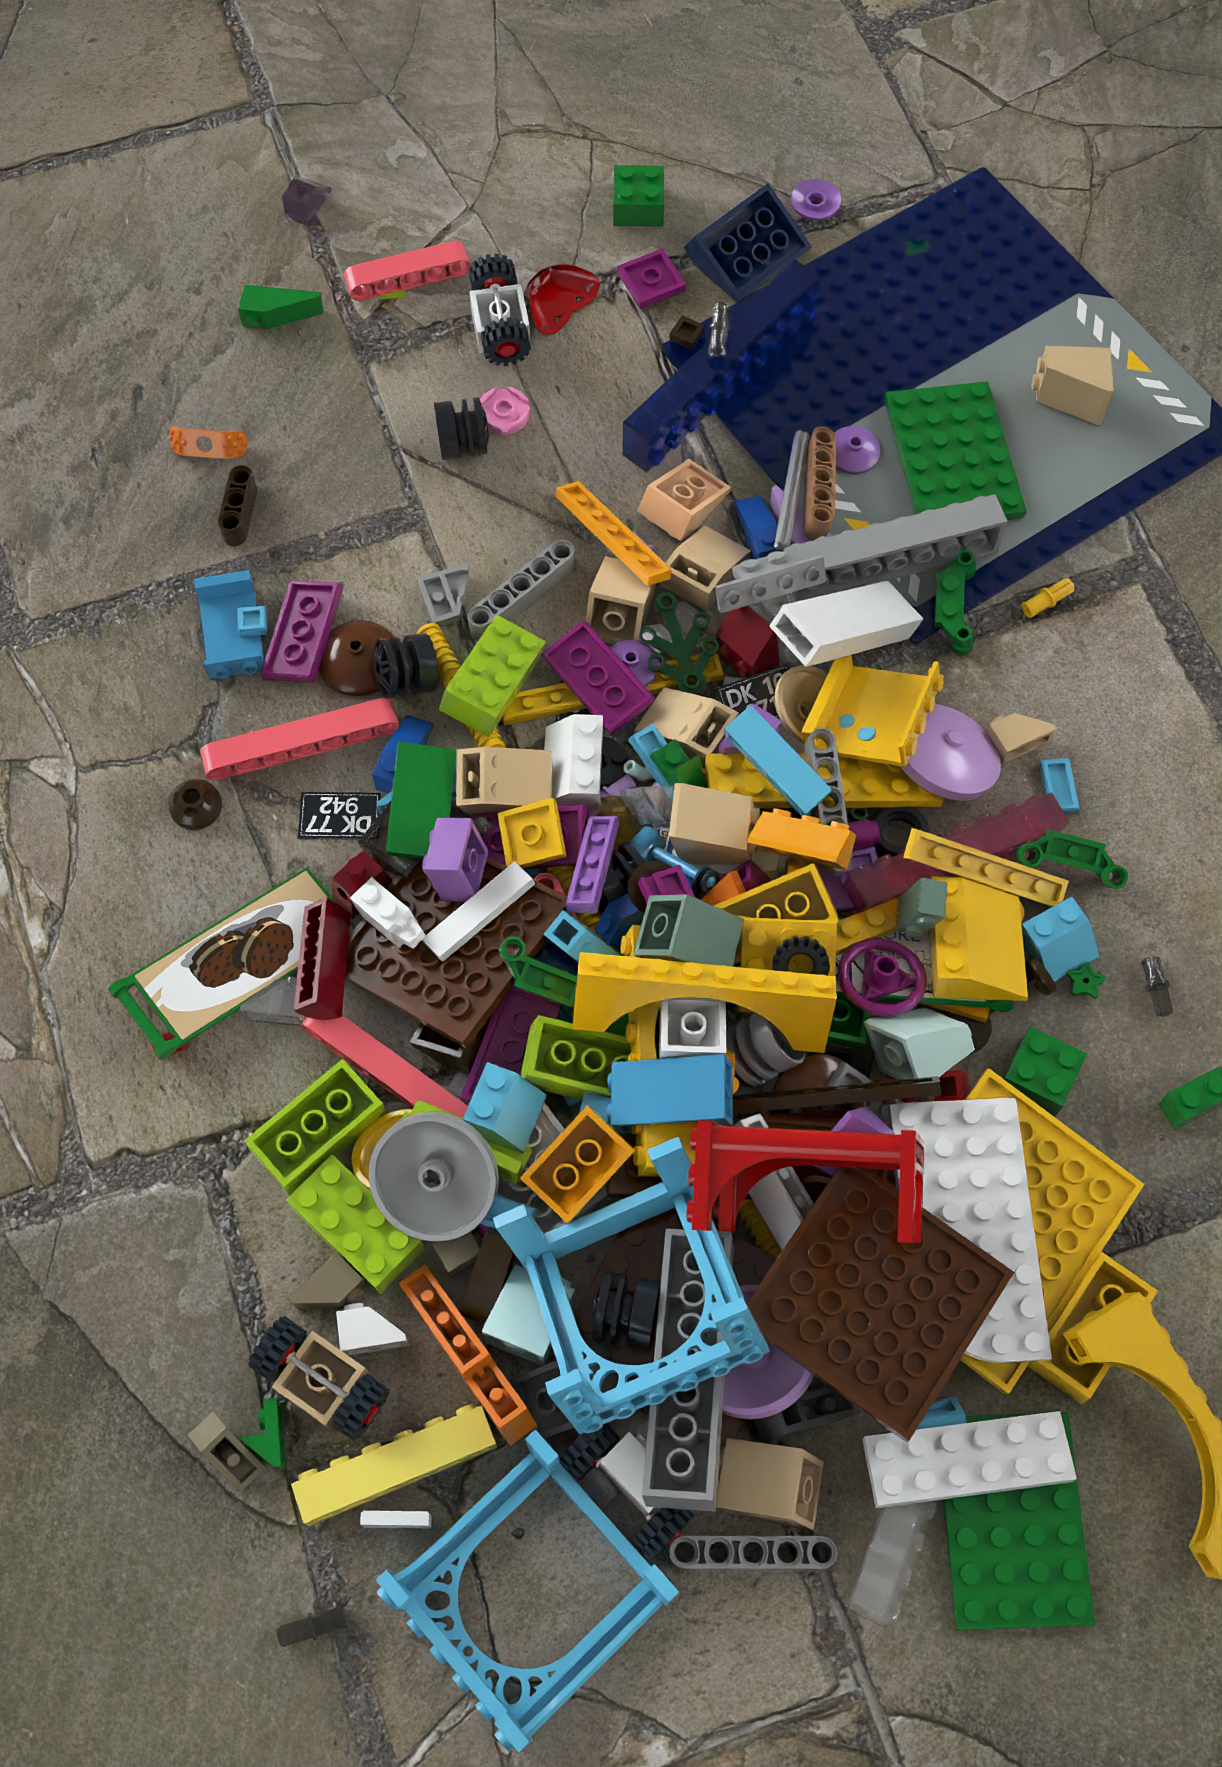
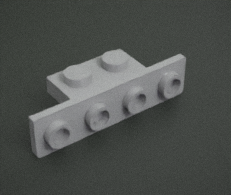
(768, 579)

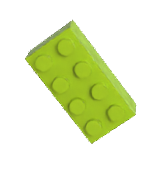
(492, 675)
(571, 1059)
(315, 1126)
(350, 1222)

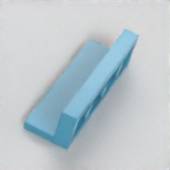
(777, 761)

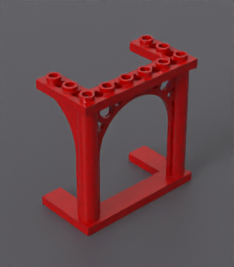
(737, 1158)

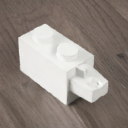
(387, 914)

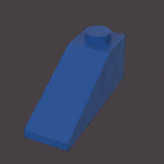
(757, 526)
(410, 731)

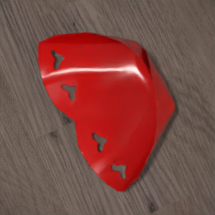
(557, 295)

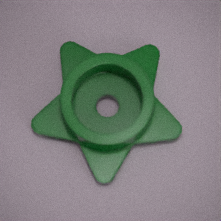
(1081, 988)

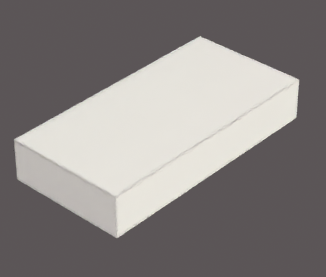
(396, 1519)

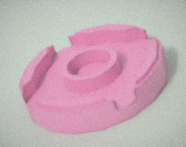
(505, 410)

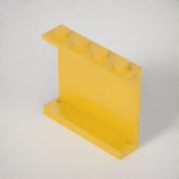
(880, 699)

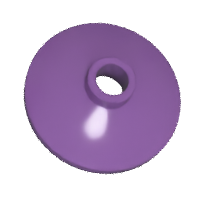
(816, 199)
(856, 458)
(635, 650)

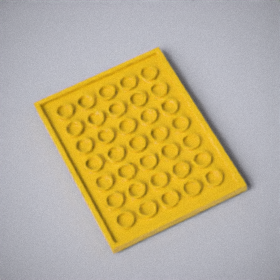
(1074, 1206)

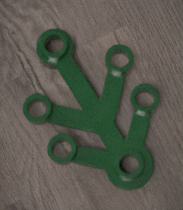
(679, 649)

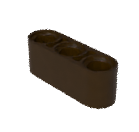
(240, 491)
(488, 1276)

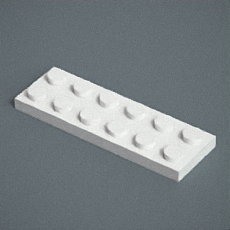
(969, 1459)

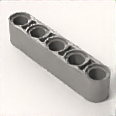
(526, 578)
(828, 759)
(767, 1544)

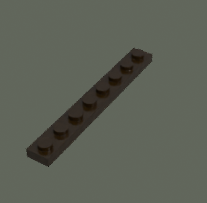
(828, 1097)

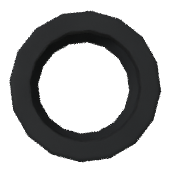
(906, 814)

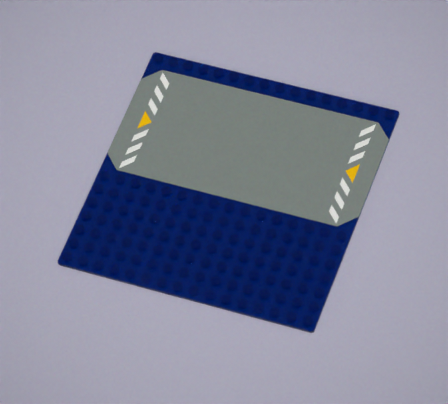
(963, 297)

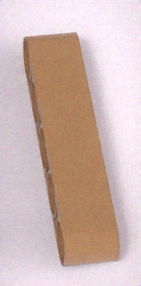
(819, 483)

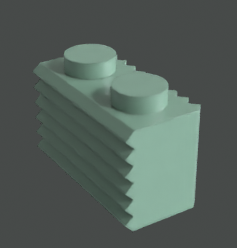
(921, 907)

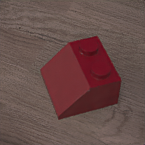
(747, 642)

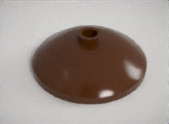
(347, 669)
(812, 1073)

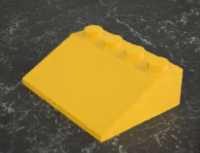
(978, 944)

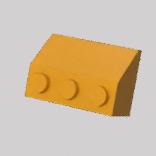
(803, 838)
(577, 1163)

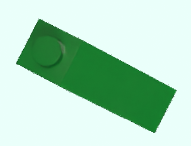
(274, 307)

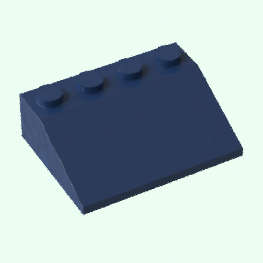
(748, 244)

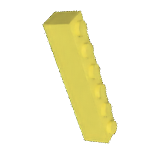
(393, 1465)

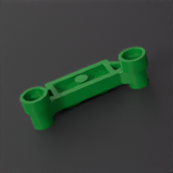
(950, 602)
(1073, 852)
(537, 976)

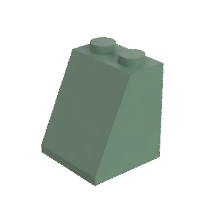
(688, 931)

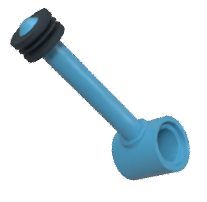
(650, 847)

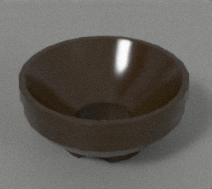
(199, 814)

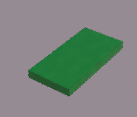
(418, 797)

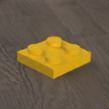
(532, 833)

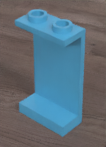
(225, 650)
(671, 1091)

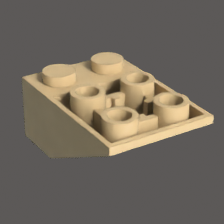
(703, 564)
(689, 719)
(502, 778)

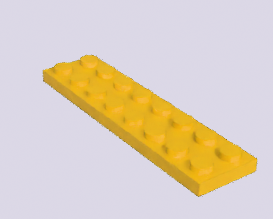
(863, 783)

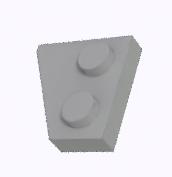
(444, 593)

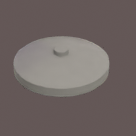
(433, 1176)

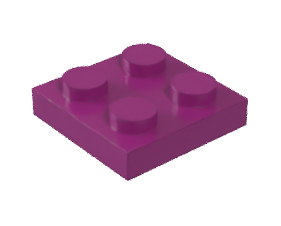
(651, 278)

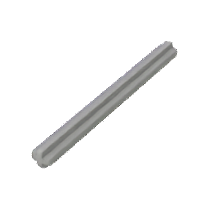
(791, 490)

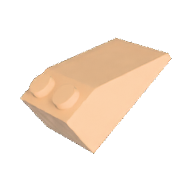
(682, 499)

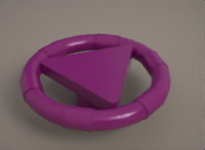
(882, 977)

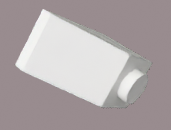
(366, 1331)

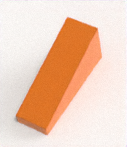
(725, 889)

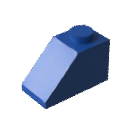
(618, 920)

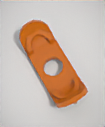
(224, 443)

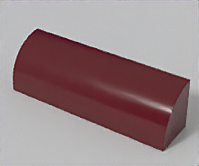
(322, 960)

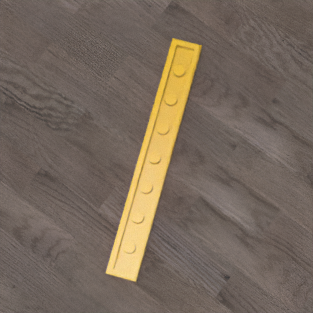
(560, 699)

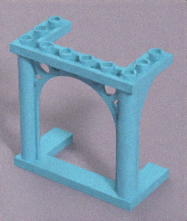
(574, 1390)
(412, 1585)

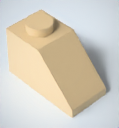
(1019, 735)

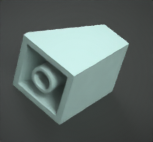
(918, 1043)
(517, 1320)

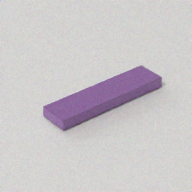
(592, 864)

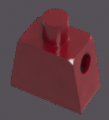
(353, 877)

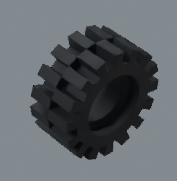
(801, 946)

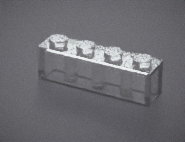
(887, 1561)

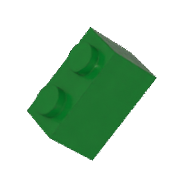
(1193, 1099)

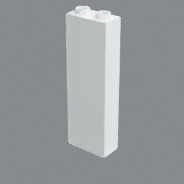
(845, 622)

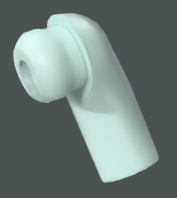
(637, 772)

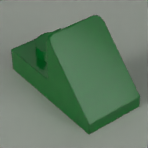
(677, 766)
(271, 1444)

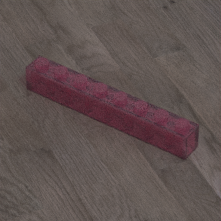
(993, 835)

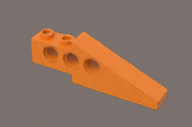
(468, 1355)

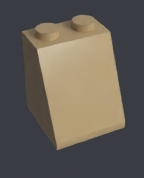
(1075, 381)
(618, 602)
(712, 825)
(769, 1483)

